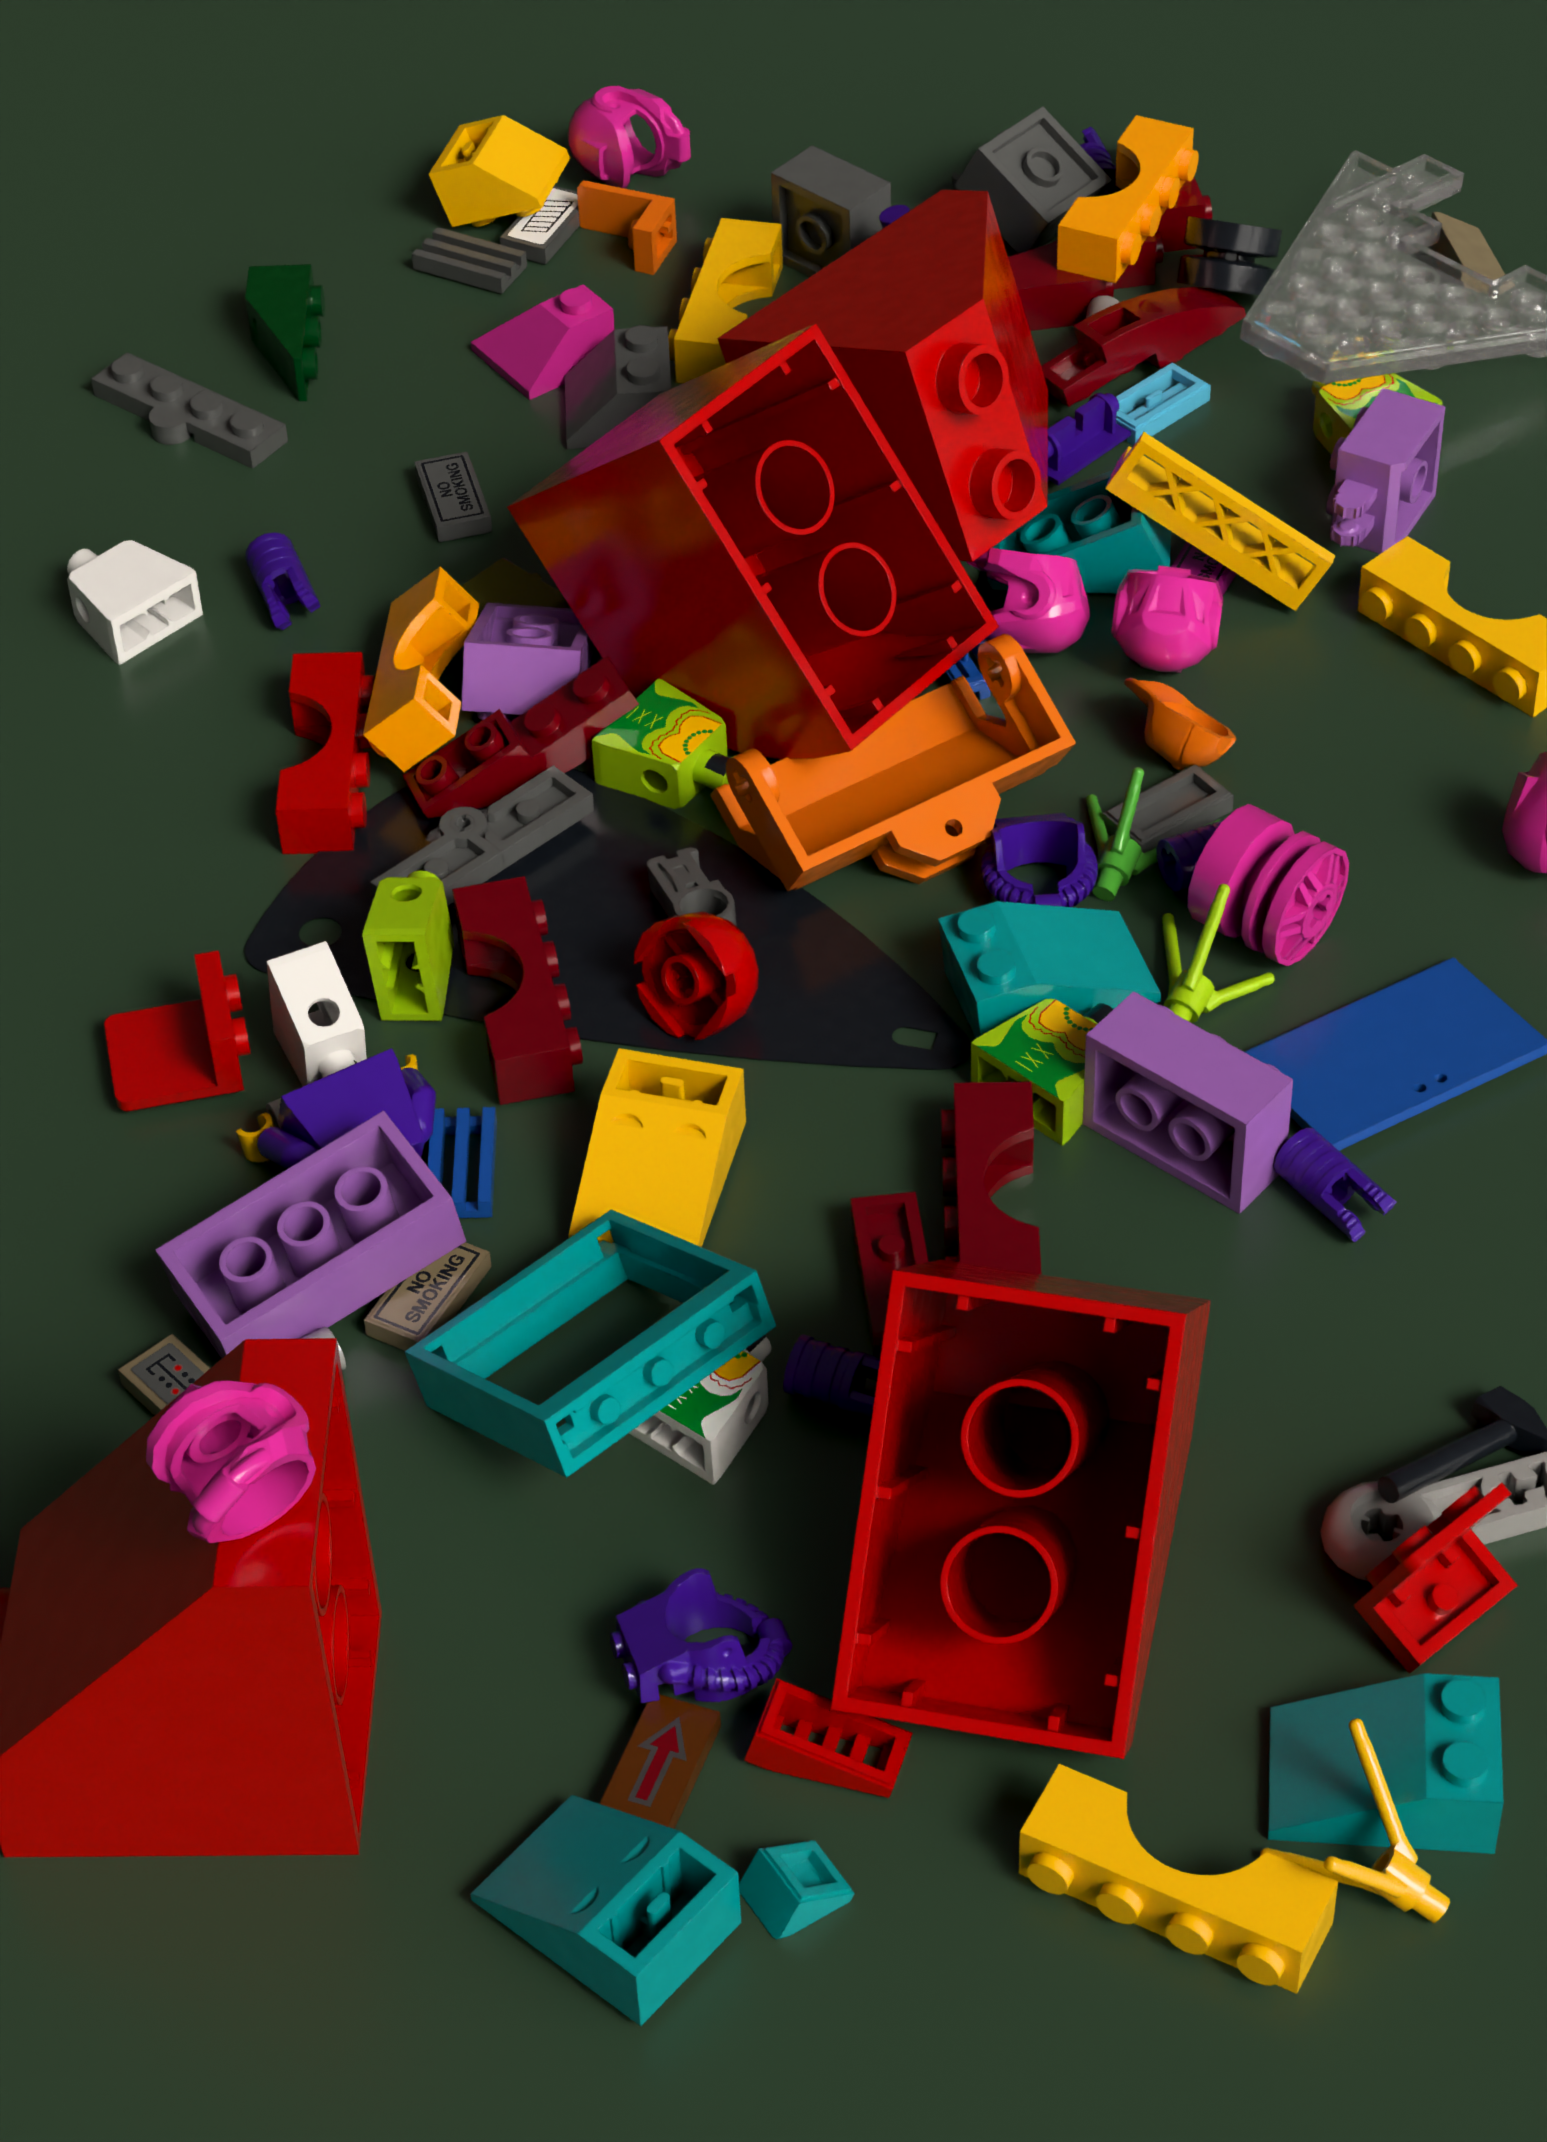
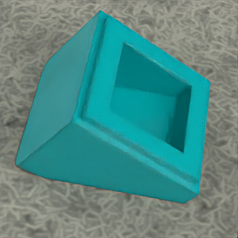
(793, 1887)

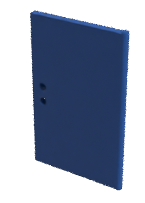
(1399, 1052)

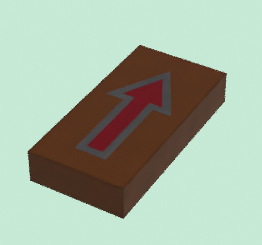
(663, 1760)

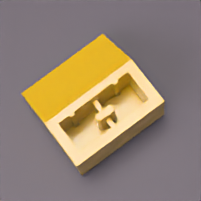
(496, 171)

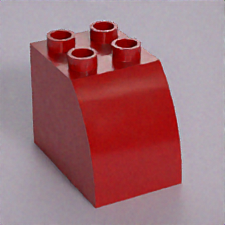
(759, 554)

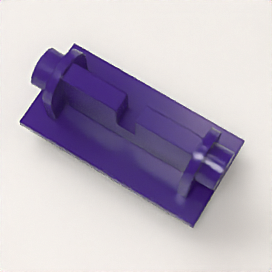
(1084, 439)

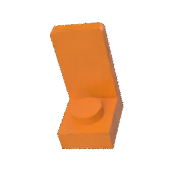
(640, 216)

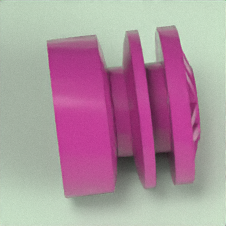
(1278, 880)

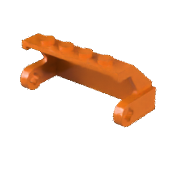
(908, 793)

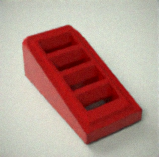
(800, 1758)

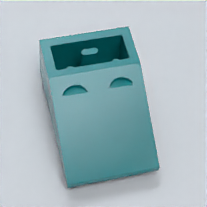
(615, 1902)

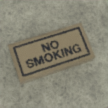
(427, 1297)

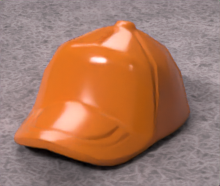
(1178, 728)

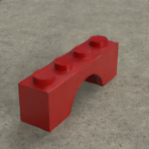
(321, 797)

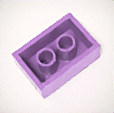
(1186, 1101)

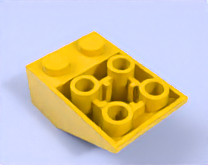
(661, 1143)

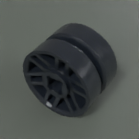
(1228, 255)

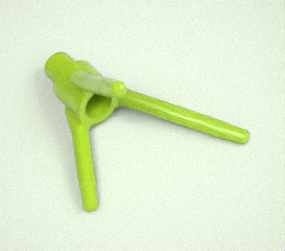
(1190, 990)

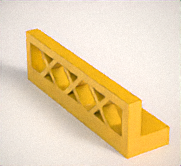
(1212, 527)

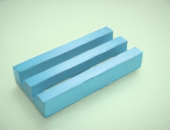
(1160, 408)

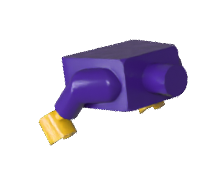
(340, 1103)

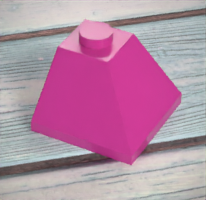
(546, 340)

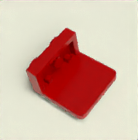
(180, 1047)
(1436, 1582)

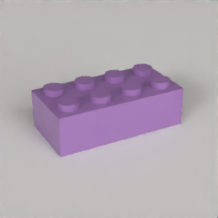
(314, 1240)

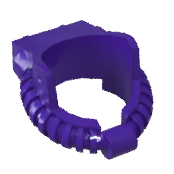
(1044, 840)
(655, 1648)

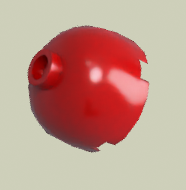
(696, 974)

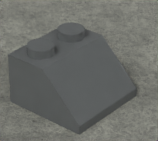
(615, 382)

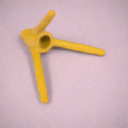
(1395, 1871)

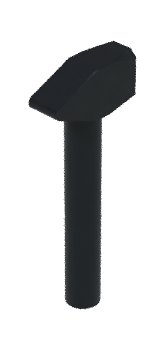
(1504, 1422)

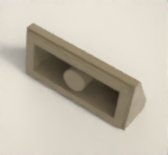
(1466, 246)

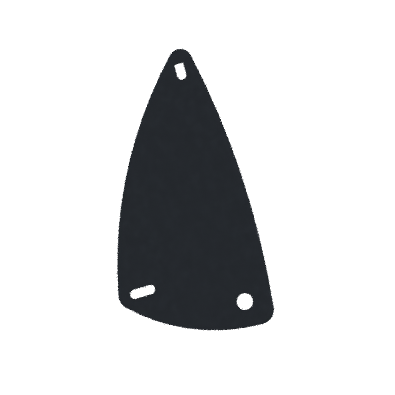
(820, 980)

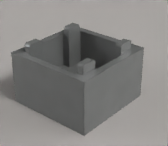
(1033, 178)
(825, 208)

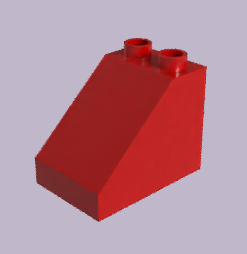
(939, 358)
(1018, 1504)
(187, 1683)

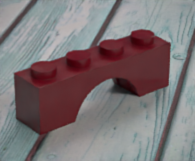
(527, 1036)
(991, 1147)

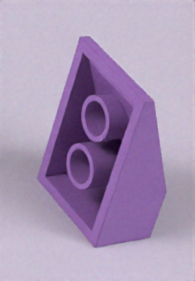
(521, 657)

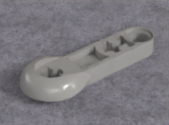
(1363, 1509)

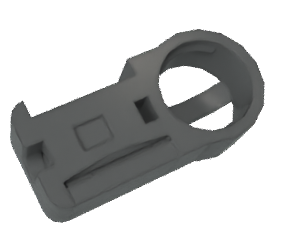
(685, 889)

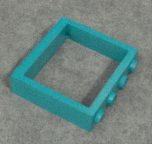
(718, 1319)

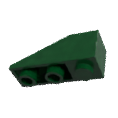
(286, 321)

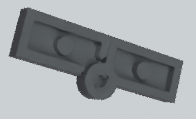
(183, 408)
(481, 846)

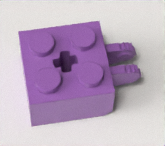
(1385, 471)

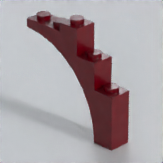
(1061, 298)

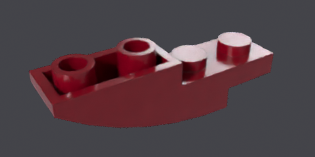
(1147, 327)
(505, 754)

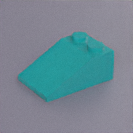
(1095, 531)
(1021, 953)
(1434, 1747)

